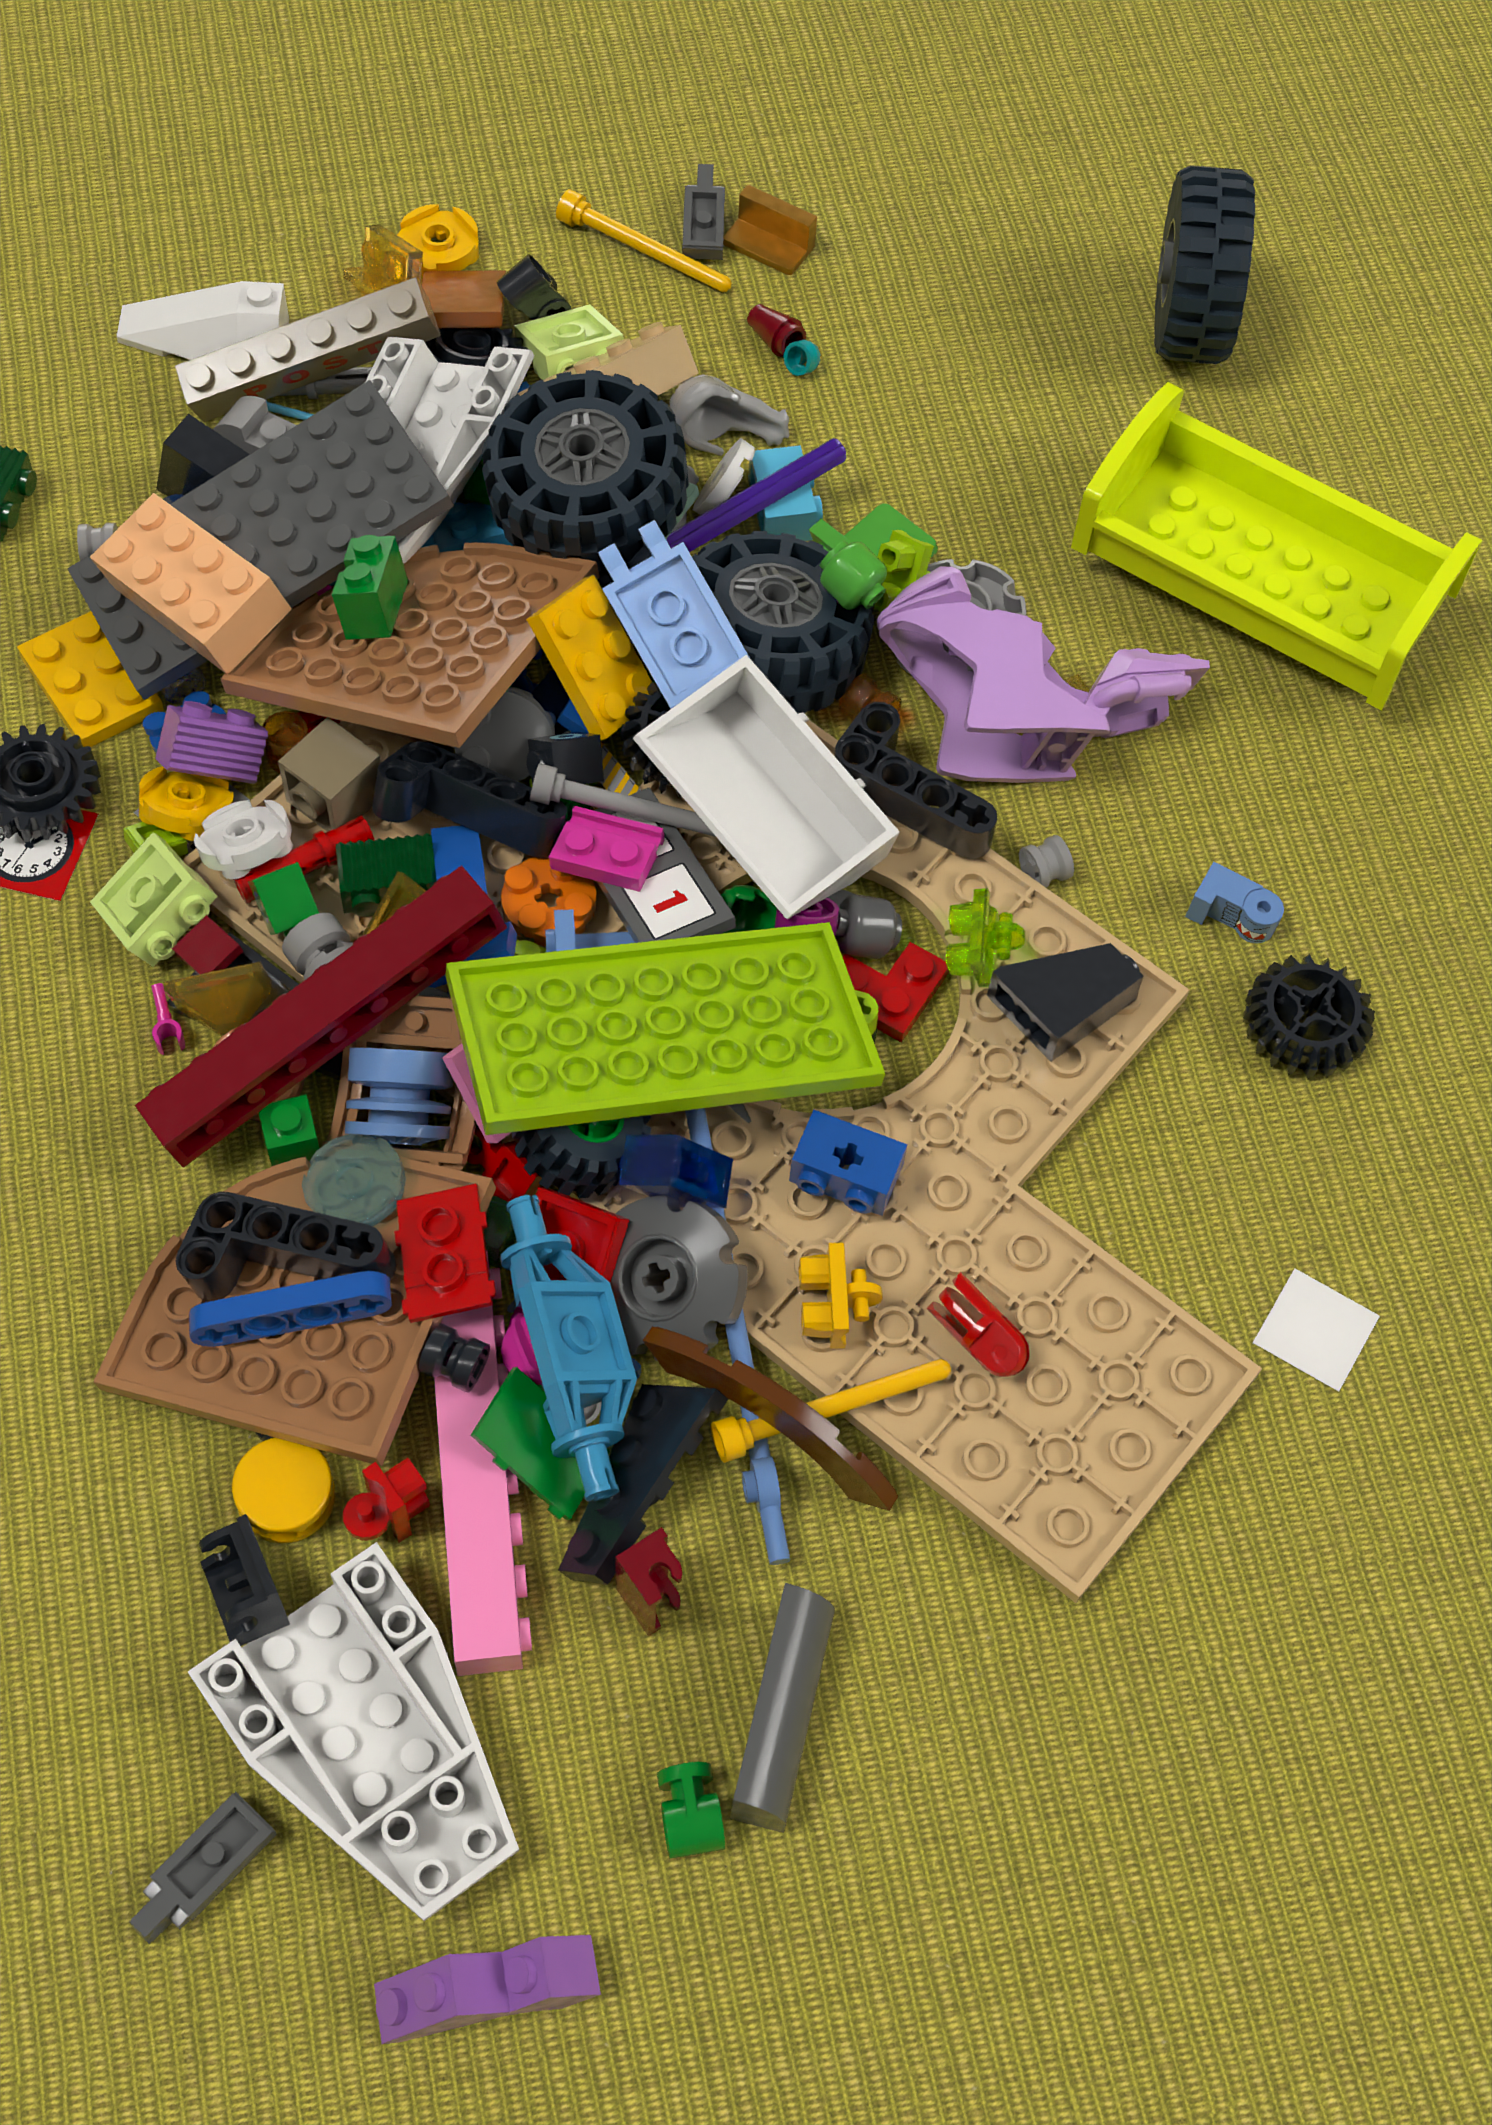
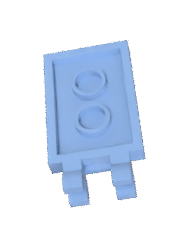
(671, 616)

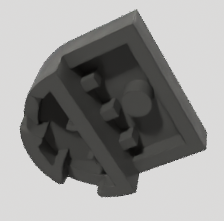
(503, 734)

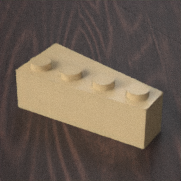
(654, 359)

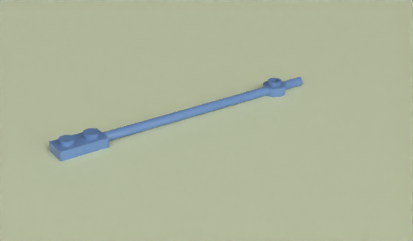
(761, 1482)

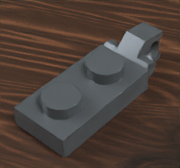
(703, 217)
(202, 1867)

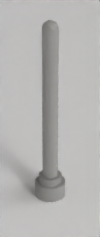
(552, 786)

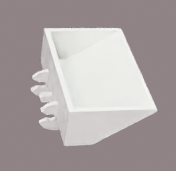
(769, 788)

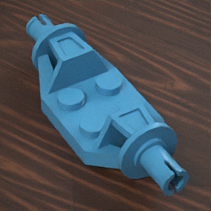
(575, 1344)

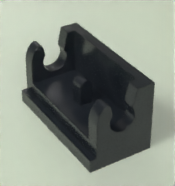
(242, 1583)

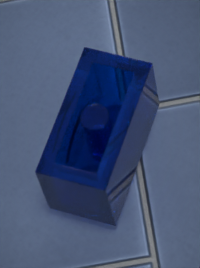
(675, 1169)

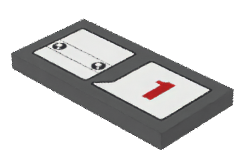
(677, 893)

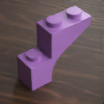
(486, 1986)

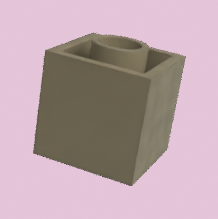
(330, 775)

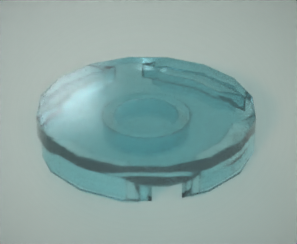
(355, 1179)

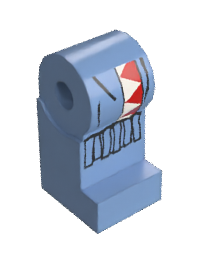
(1237, 903)

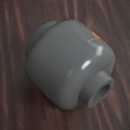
(867, 927)

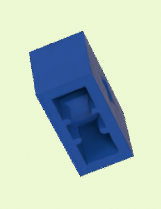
(830, 1145)

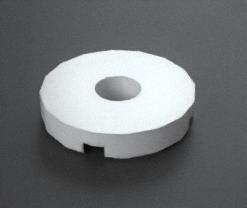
(724, 477)

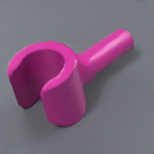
(165, 1026)

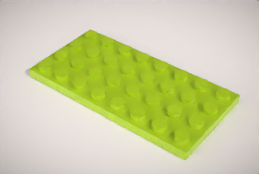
(660, 1027)

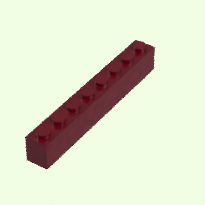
(320, 1016)

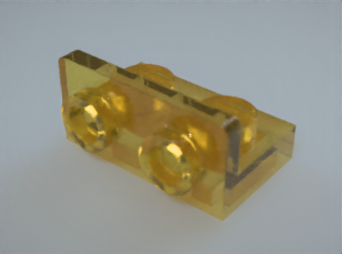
(386, 261)

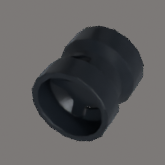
(454, 1357)

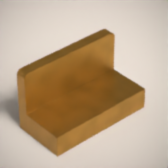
(771, 231)

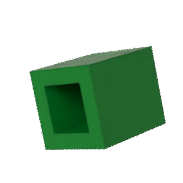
(283, 898)
(289, 1130)

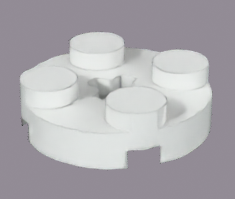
(244, 837)

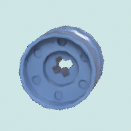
(398, 1094)

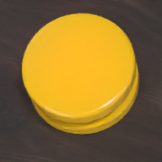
(283, 1490)

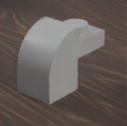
(251, 425)

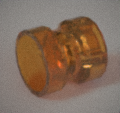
(864, 691)
(284, 732)

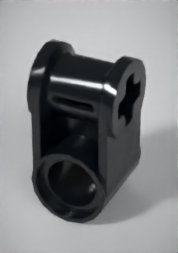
(532, 289)

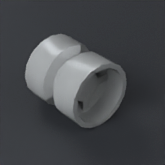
(315, 943)

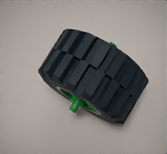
(579, 1155)

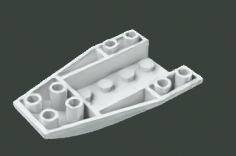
(445, 410)
(368, 1734)

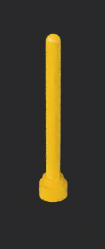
(576, 211)
(736, 1436)

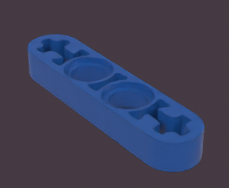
(290, 1309)

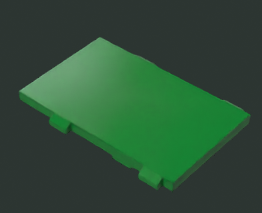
(521, 1440)

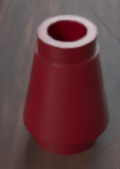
(775, 328)

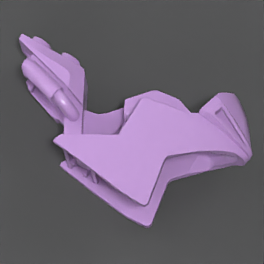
(1016, 686)

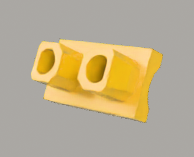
(831, 1317)

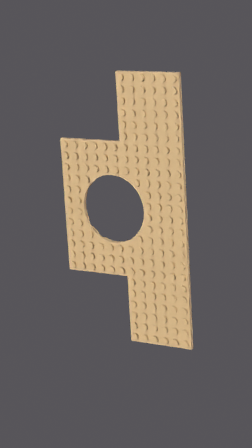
(1116, 1370)

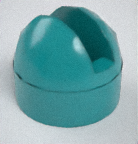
(798, 353)

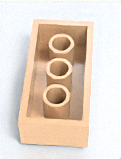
(191, 583)

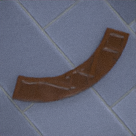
(779, 1408)

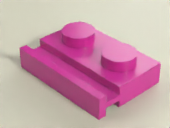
(606, 848)

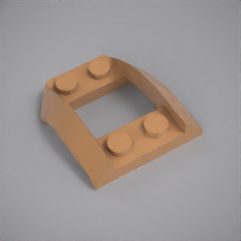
(419, 1022)

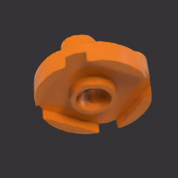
(531, 880)

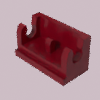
(644, 1578)

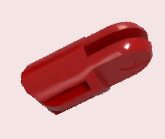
(981, 1328)

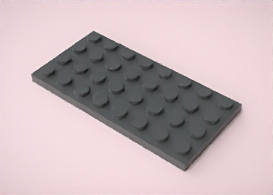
(288, 516)

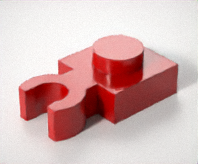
(504, 1168)

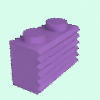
(211, 742)

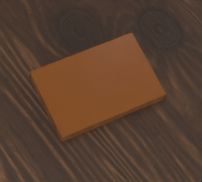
(465, 298)

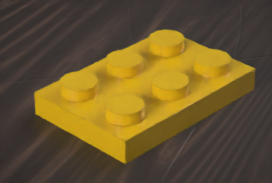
(591, 655)
(86, 680)

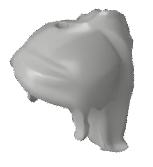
(710, 408)

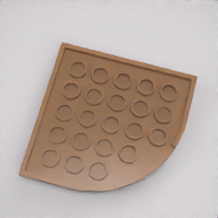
(449, 653)
(314, 1386)

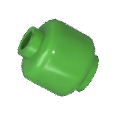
(853, 575)

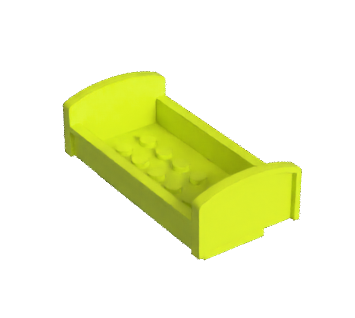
(1267, 547)

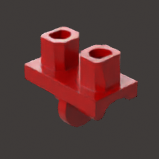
(389, 1499)

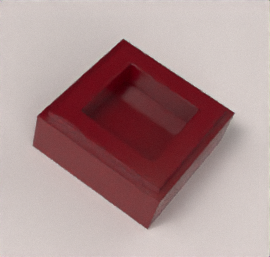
(207, 948)

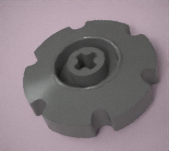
(703, 1279)

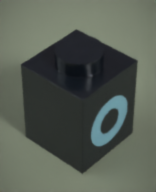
(573, 753)

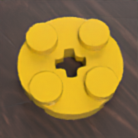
(454, 227)
(181, 800)

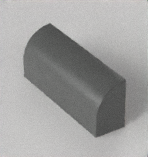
(783, 1709)

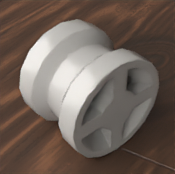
(91, 538)
(1047, 861)

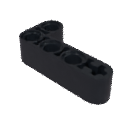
(467, 794)
(962, 820)
(348, 1249)

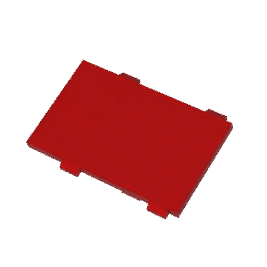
(443, 1253)

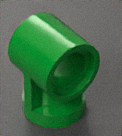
(691, 1818)

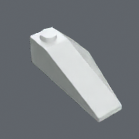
(203, 319)

